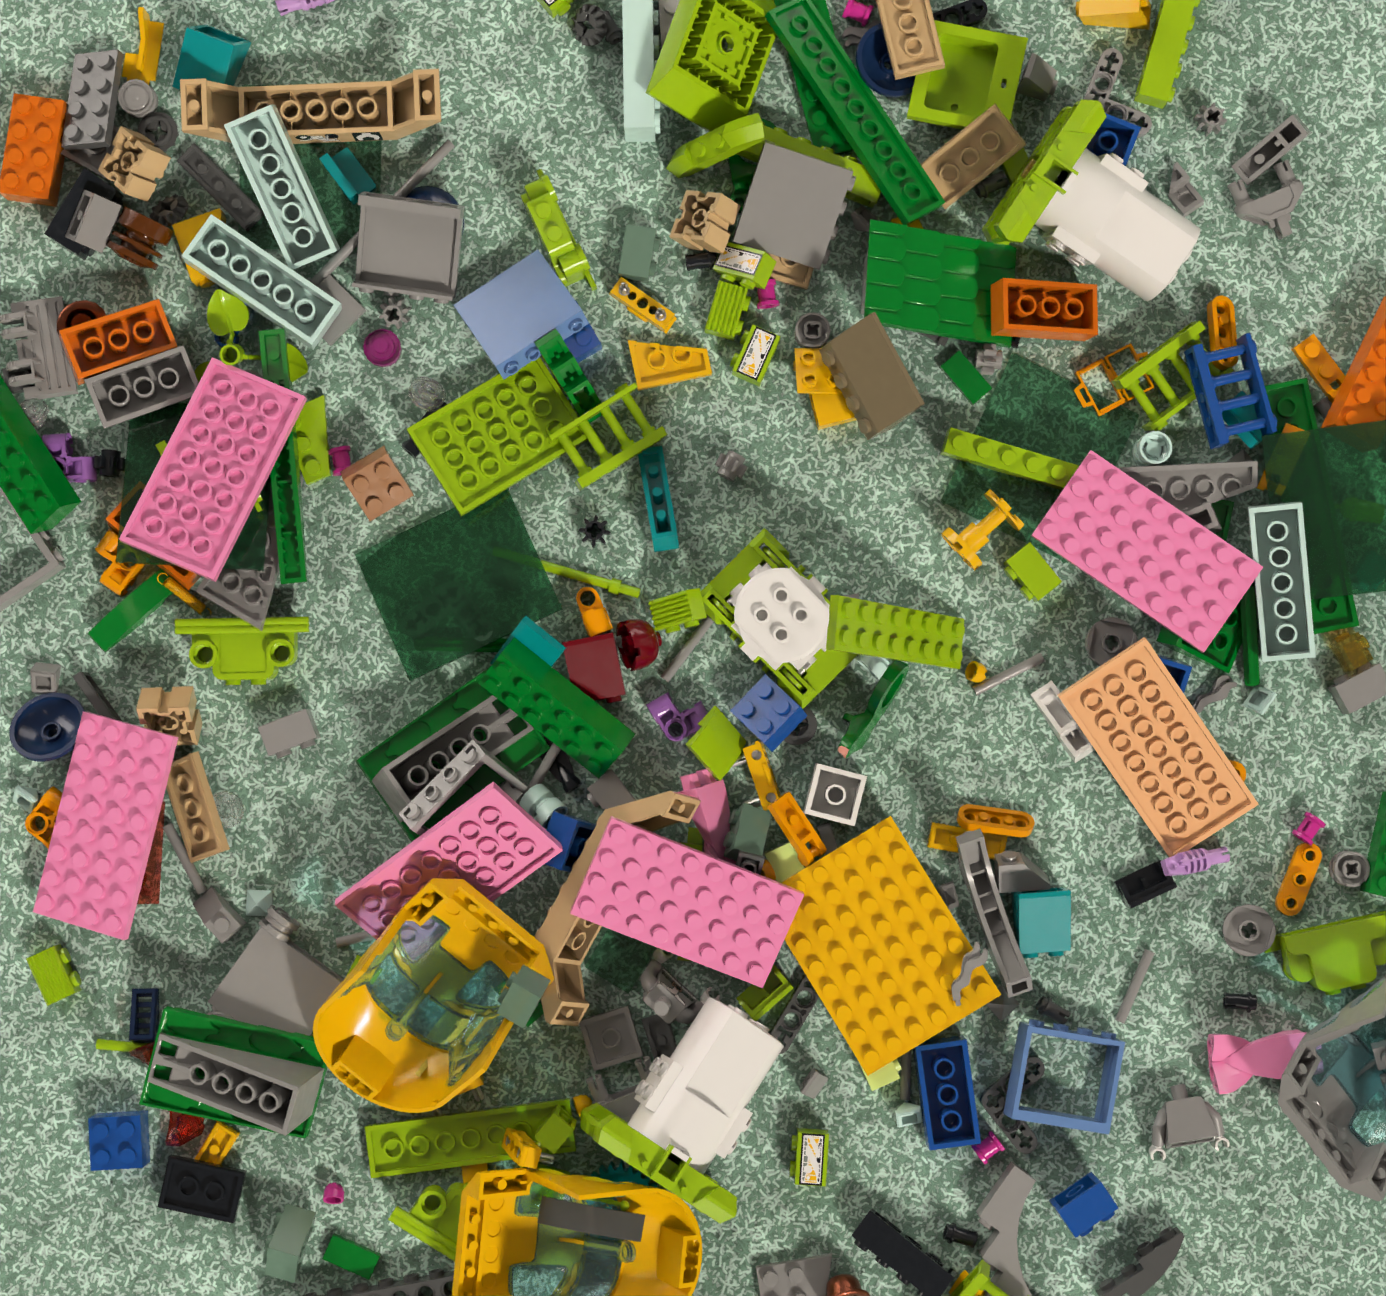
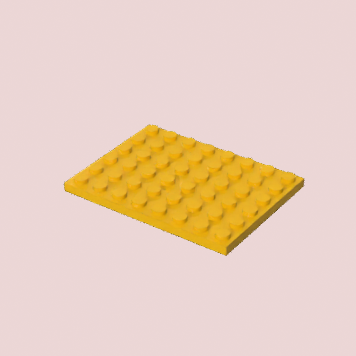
(881, 946)

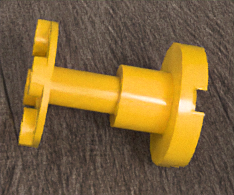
(975, 536)

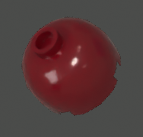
(638, 642)

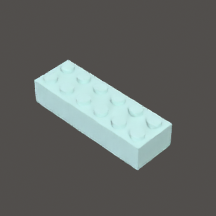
(639, 61)
(282, 186)
(261, 282)
(1283, 583)

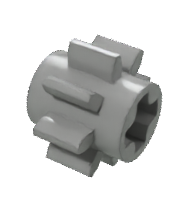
(1207, 126)
(388, 312)
(988, 359)
(731, 465)

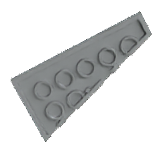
(1196, 483)
(248, 591)
(795, 1277)

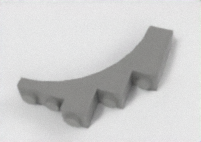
(991, 915)
(1002, 1211)

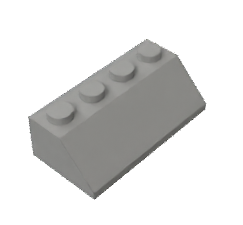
(142, 386)

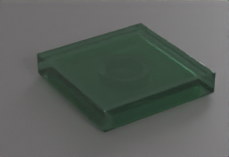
(619, 959)

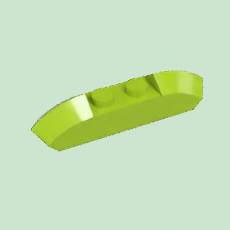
(716, 145)

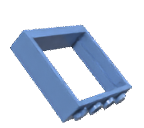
(1108, 1087)

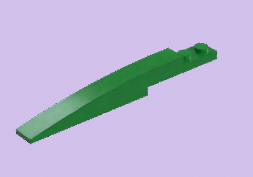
(286, 471)

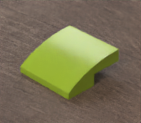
(716, 743)

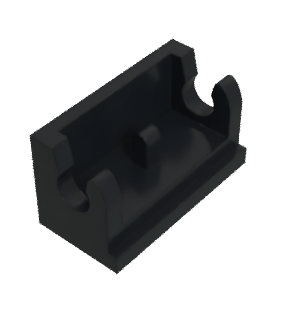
(1144, 885)

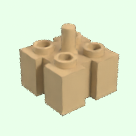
(134, 164)
(705, 221)
(171, 713)

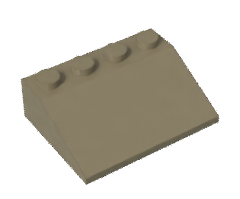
(871, 376)

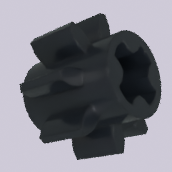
(109, 463)
(589, 526)

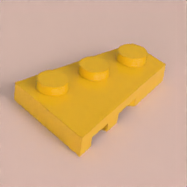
(665, 364)

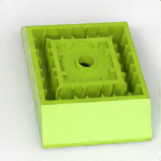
(695, 71)

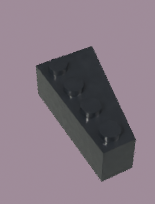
(902, 1255)

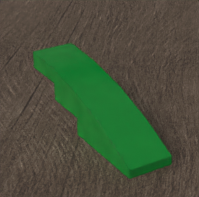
(568, 373)
(130, 612)

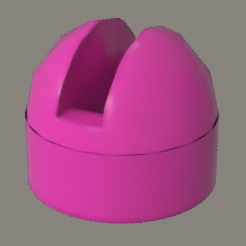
(333, 1194)

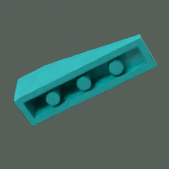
(658, 499)

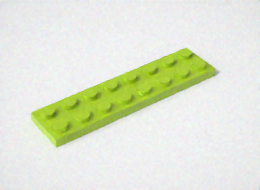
(894, 632)
(454, 1138)

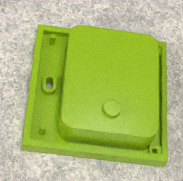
(971, 78)

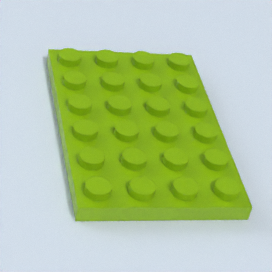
(495, 435)

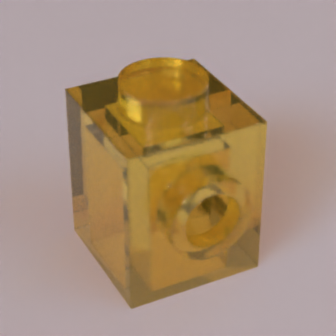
(1351, 650)

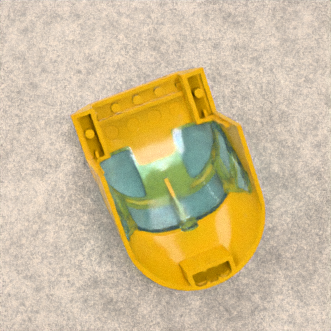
(426, 995)
(511, 1254)

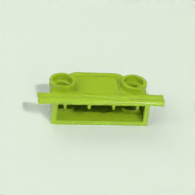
(555, 233)
(240, 650)
(1335, 952)
(433, 1218)

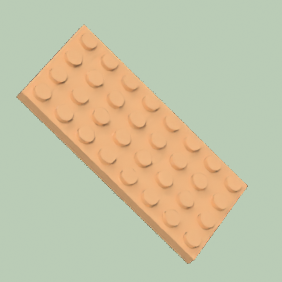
(1158, 748)

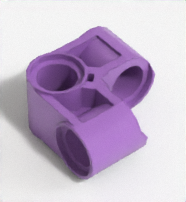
(75, 468)
(667, 713)

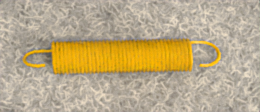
(183, 594)

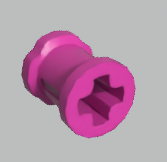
(858, 12)
(767, 297)
(340, 459)
(1308, 828)
(988, 1147)

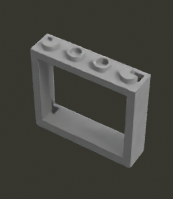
(55, 565)
(452, 778)

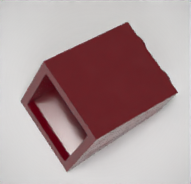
(595, 667)

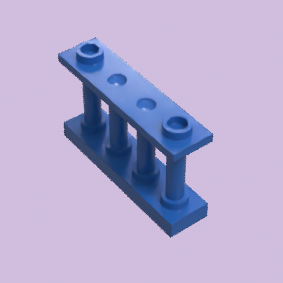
(1212, 408)

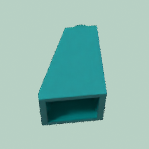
(210, 55)
(1042, 921)

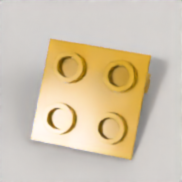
(812, 373)

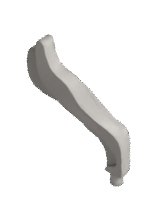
(855, 34)
(1218, 692)
(970, 961)

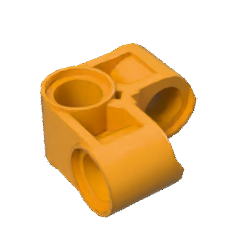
(117, 575)
(594, 616)
(47, 809)

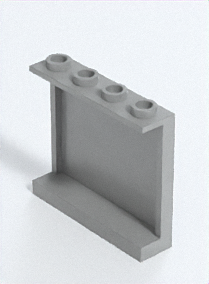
(793, 205)
(408, 247)
(275, 986)

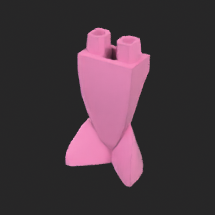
(713, 811)
(1237, 1060)

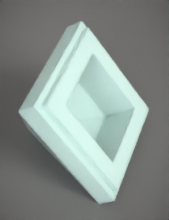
(1259, 699)
(25, 798)
(258, 902)
(908, 1114)

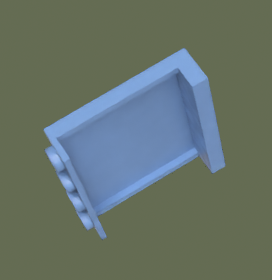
(518, 311)

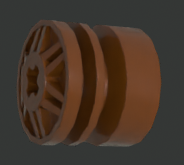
(140, 238)

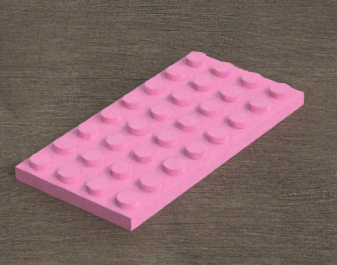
(213, 469)
(1147, 551)
(105, 825)
(482, 841)
(686, 902)

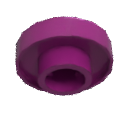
(382, 348)

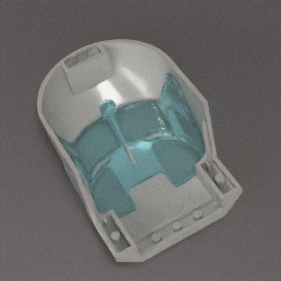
(1337, 1094)

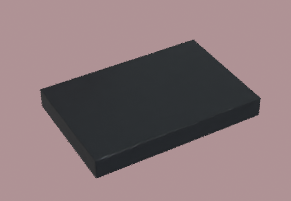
(202, 1188)

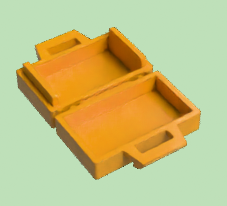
(1111, 374)

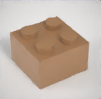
(376, 483)

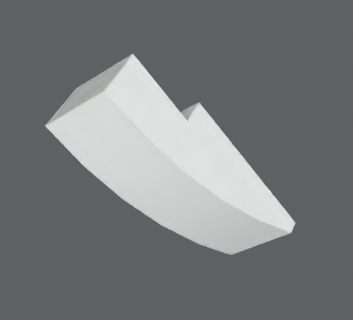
(1061, 722)

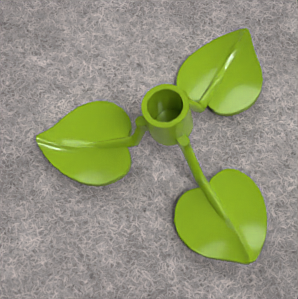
(231, 314)

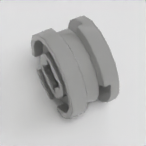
(137, 98)
(812, 331)
(1349, 868)
(279, 924)

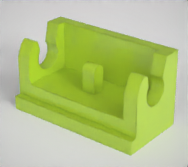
(759, 1000)

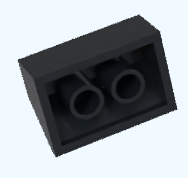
(62, 219)

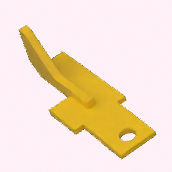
(145, 63)

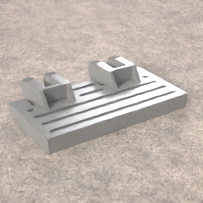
(41, 351)

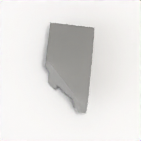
(1182, 193)

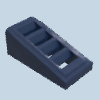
(134, 1035)

